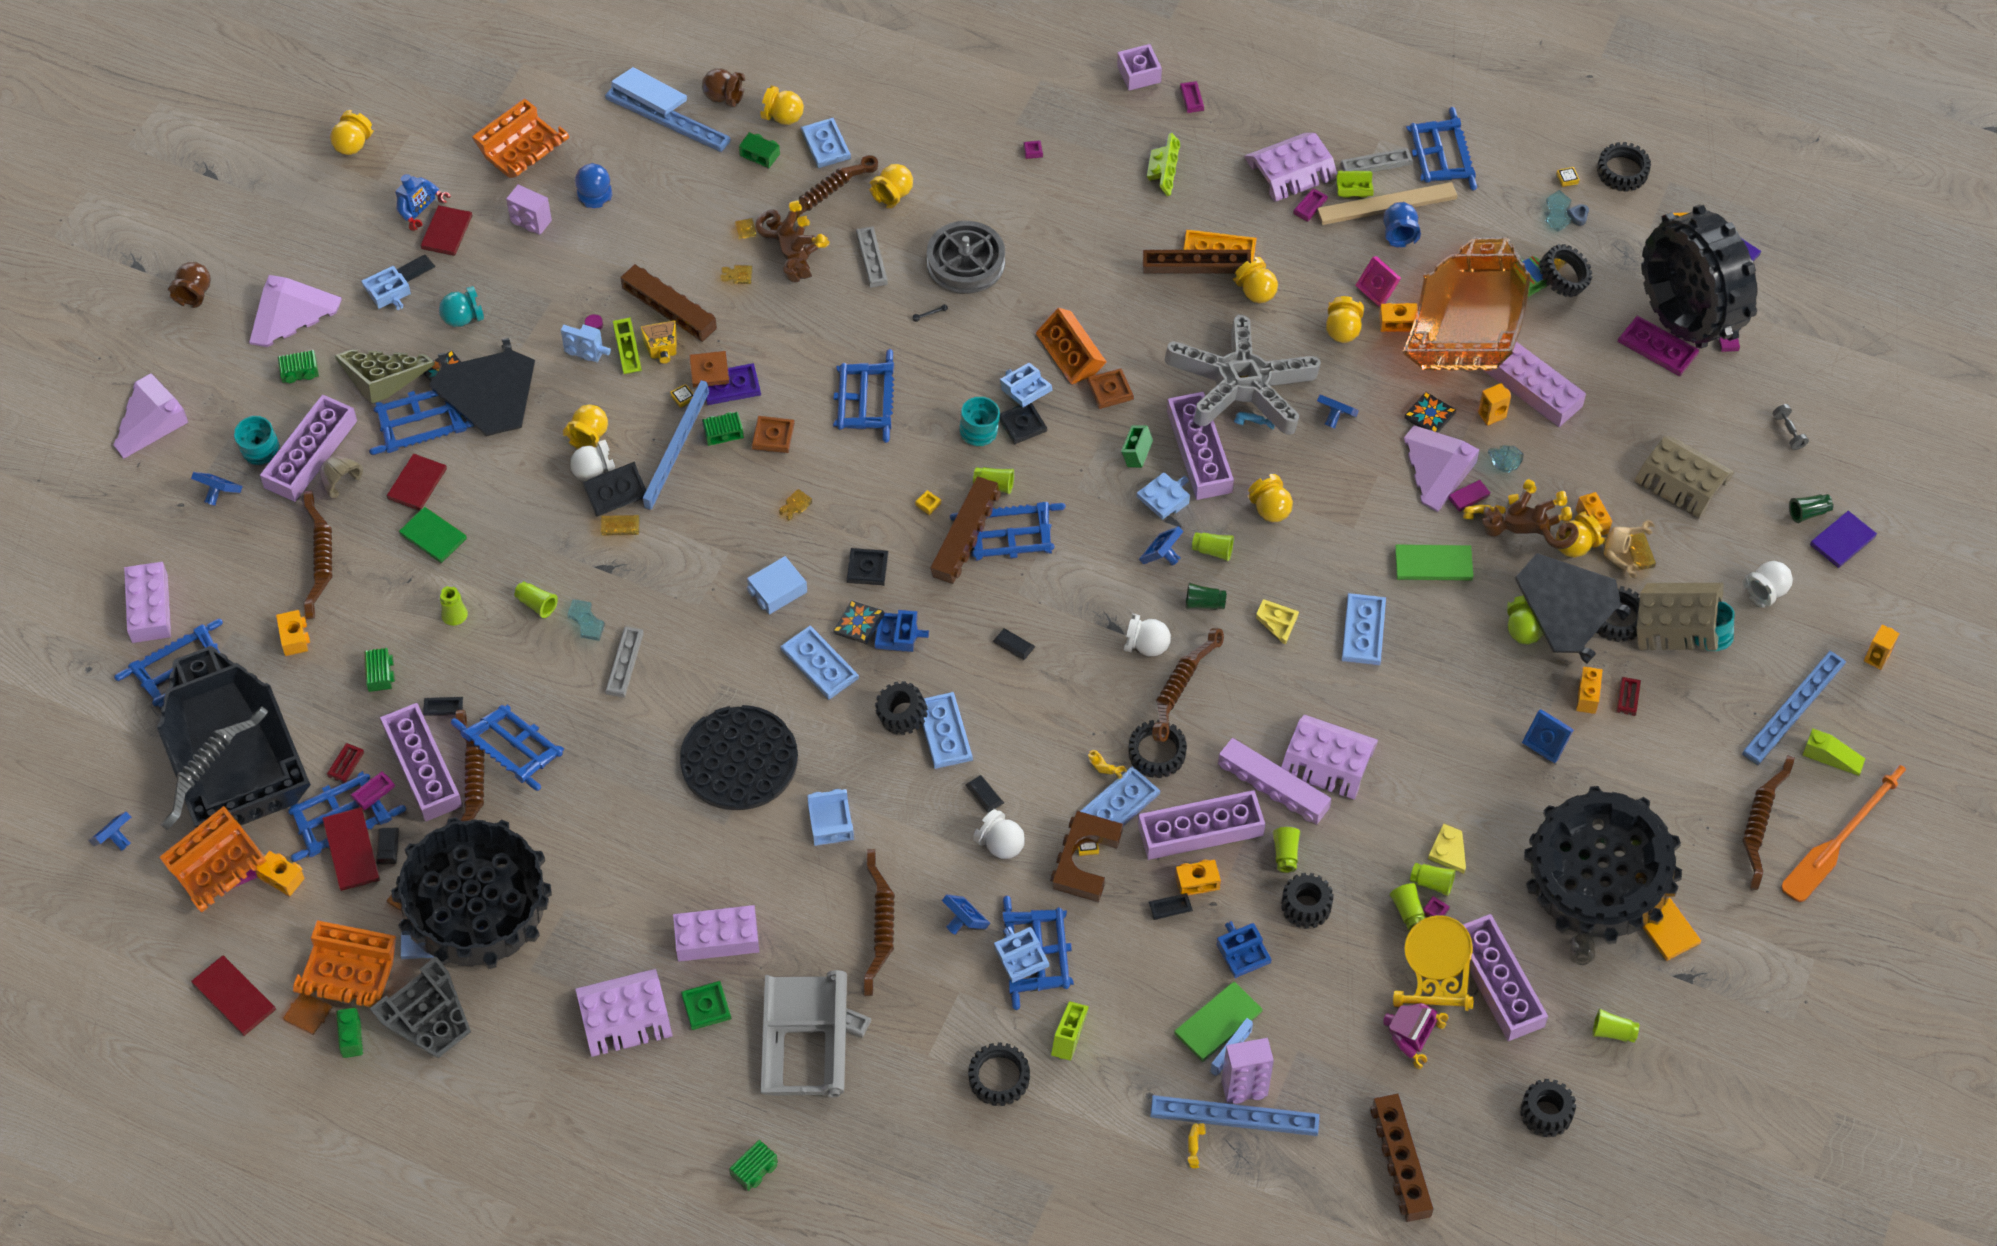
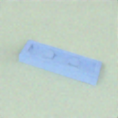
(1239, 1036)

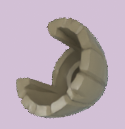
(334, 468)

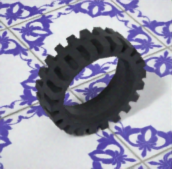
(1625, 151)
(1575, 261)
(1627, 631)
(1156, 768)
(999, 1096)

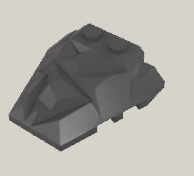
(426, 1011)

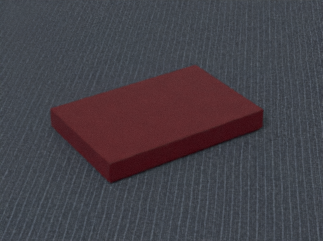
(446, 230)
(416, 482)

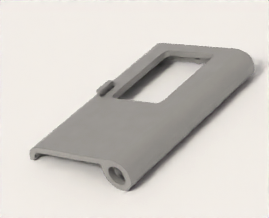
(804, 1006)

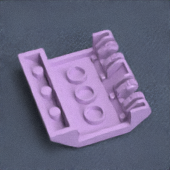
(1294, 163)
(1329, 753)
(622, 1010)

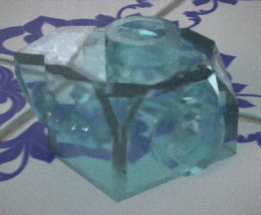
(1506, 458)

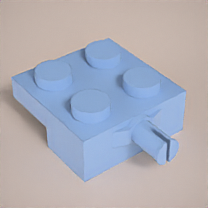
(387, 288)
(583, 342)
(1025, 384)
(1165, 495)
(1020, 953)

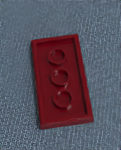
(351, 849)
(233, 995)

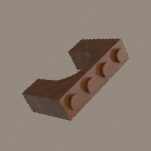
(1084, 829)

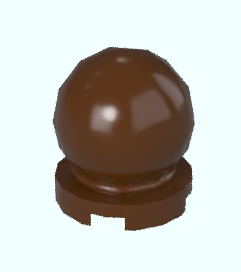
(723, 86)
(190, 284)

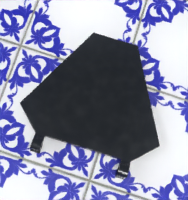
(487, 389)
(1569, 602)

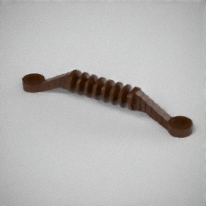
(832, 184)
(322, 555)
(1178, 681)
(474, 774)
(1759, 820)
(884, 922)

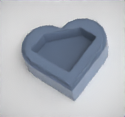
(1578, 214)

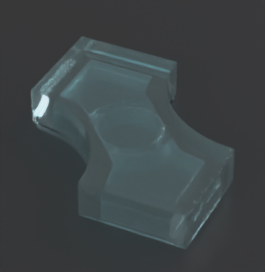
(1558, 204)
(590, 626)

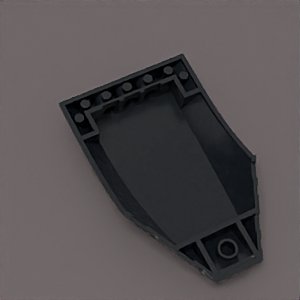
(259, 766)

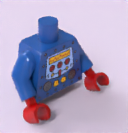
(414, 197)

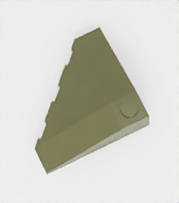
(382, 375)

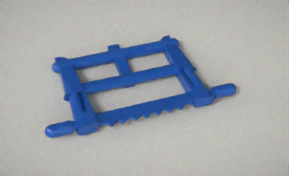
(1445, 173)
(862, 421)
(392, 444)
(1043, 528)
(137, 667)
(490, 721)
(314, 847)
(1036, 917)

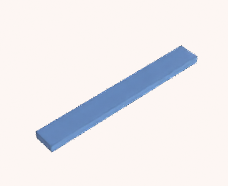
(672, 121)
(675, 445)
(1793, 708)
(1235, 1115)

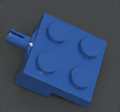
(899, 631)
(1243, 949)

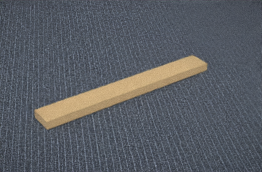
(1379, 204)

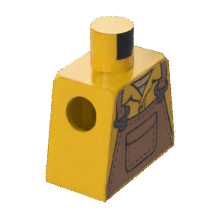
(660, 340)

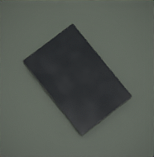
(615, 489)

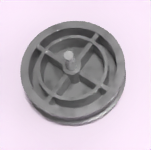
(965, 256)

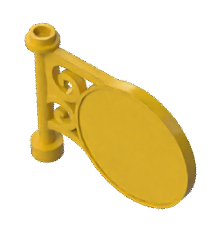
(1438, 951)

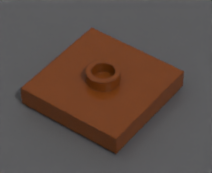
(710, 368)
(1110, 388)
(773, 434)

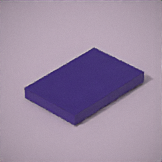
(742, 385)
(1843, 539)

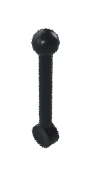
(916, 317)

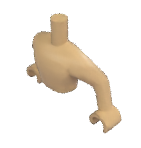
(1619, 542)

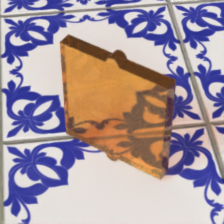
(307, 1013)

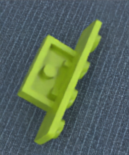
(1163, 164)

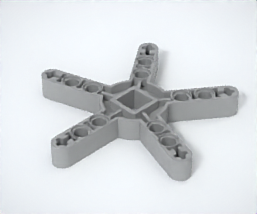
(1254, 388)

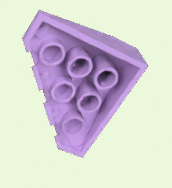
(288, 306)
(149, 416)
(1439, 464)

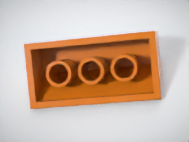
(1070, 346)

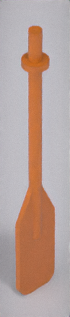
(1823, 858)

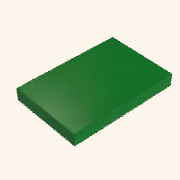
(433, 534)

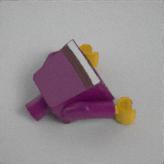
(1412, 1028)

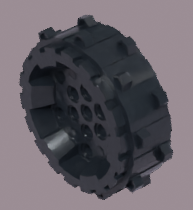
(1699, 277)
(1622, 822)
(439, 861)

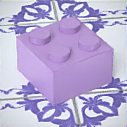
(1139, 67)
(528, 209)

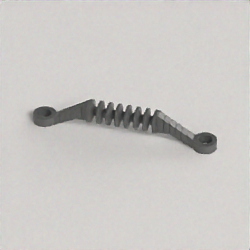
(185, 781)

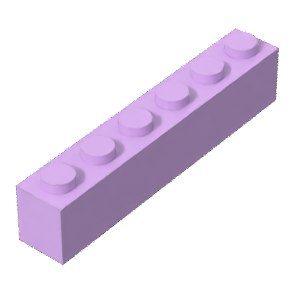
(1274, 781)

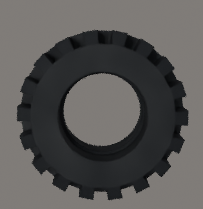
(894, 696)
(1307, 886)
(1552, 1093)

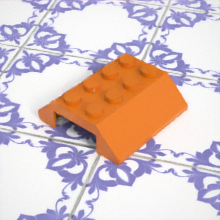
(518, 139)
(213, 858)
(347, 964)

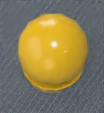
(783, 106)
(350, 133)
(891, 185)
(1257, 282)
(1344, 319)
(586, 426)
(1271, 499)
(1588, 536)

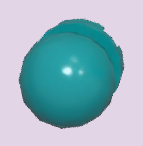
(459, 308)

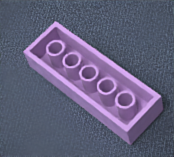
(1539, 385)
(308, 448)
(1199, 448)
(421, 762)
(1201, 824)
(1503, 981)

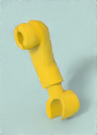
(1468, 511)
(1102, 767)
(1196, 1130)

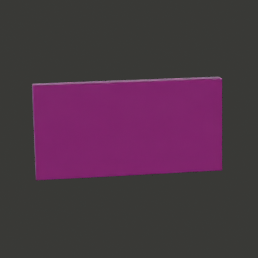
(1658, 345)

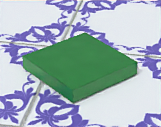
(706, 1005)

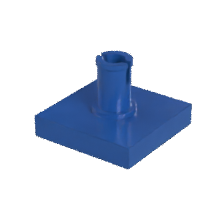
(1336, 409)
(215, 485)
(1162, 547)
(1547, 736)
(112, 831)
(964, 914)

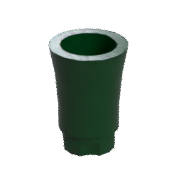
(1809, 507)
(1205, 597)

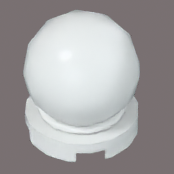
(591, 461)
(1768, 583)
(1147, 636)
(1001, 836)

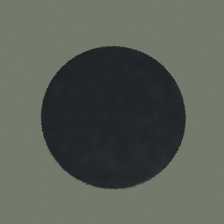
(739, 757)

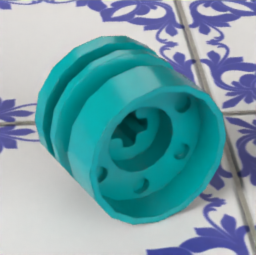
(979, 421)
(256, 440)
(1724, 626)

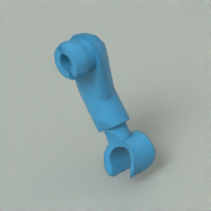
(1241, 416)

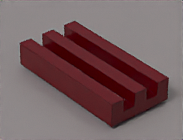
(1626, 709)
(338, 776)

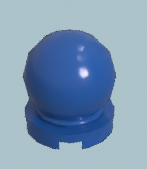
(593, 185)
(1401, 224)

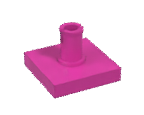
(1378, 281)

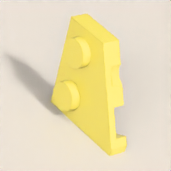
(1277, 619)
(1449, 849)

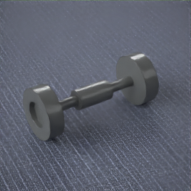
(1783, 412)

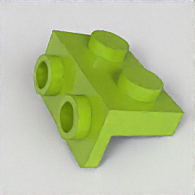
(1354, 184)

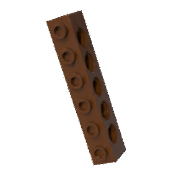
(1391, 1107)

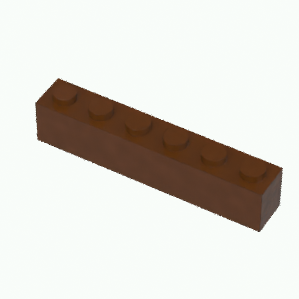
(1194, 261)
(668, 302)
(965, 529)

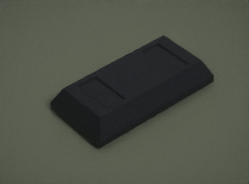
(416, 267)
(1013, 643)
(442, 706)
(984, 793)
(387, 846)
(1170, 906)

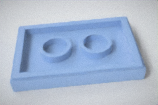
(825, 143)

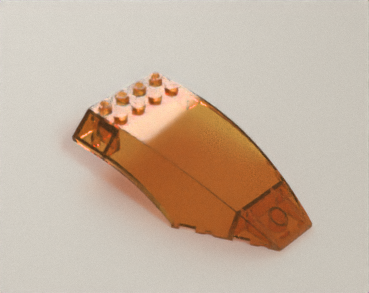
(1470, 308)

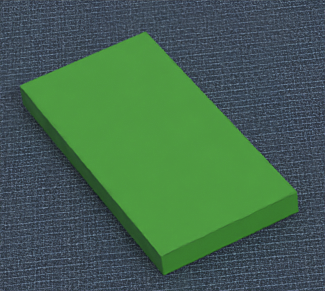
(1434, 562)
(1217, 1021)

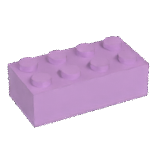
(147, 602)
(716, 933)
(1247, 1070)

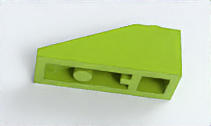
(627, 345)
(1832, 752)
(1069, 1031)

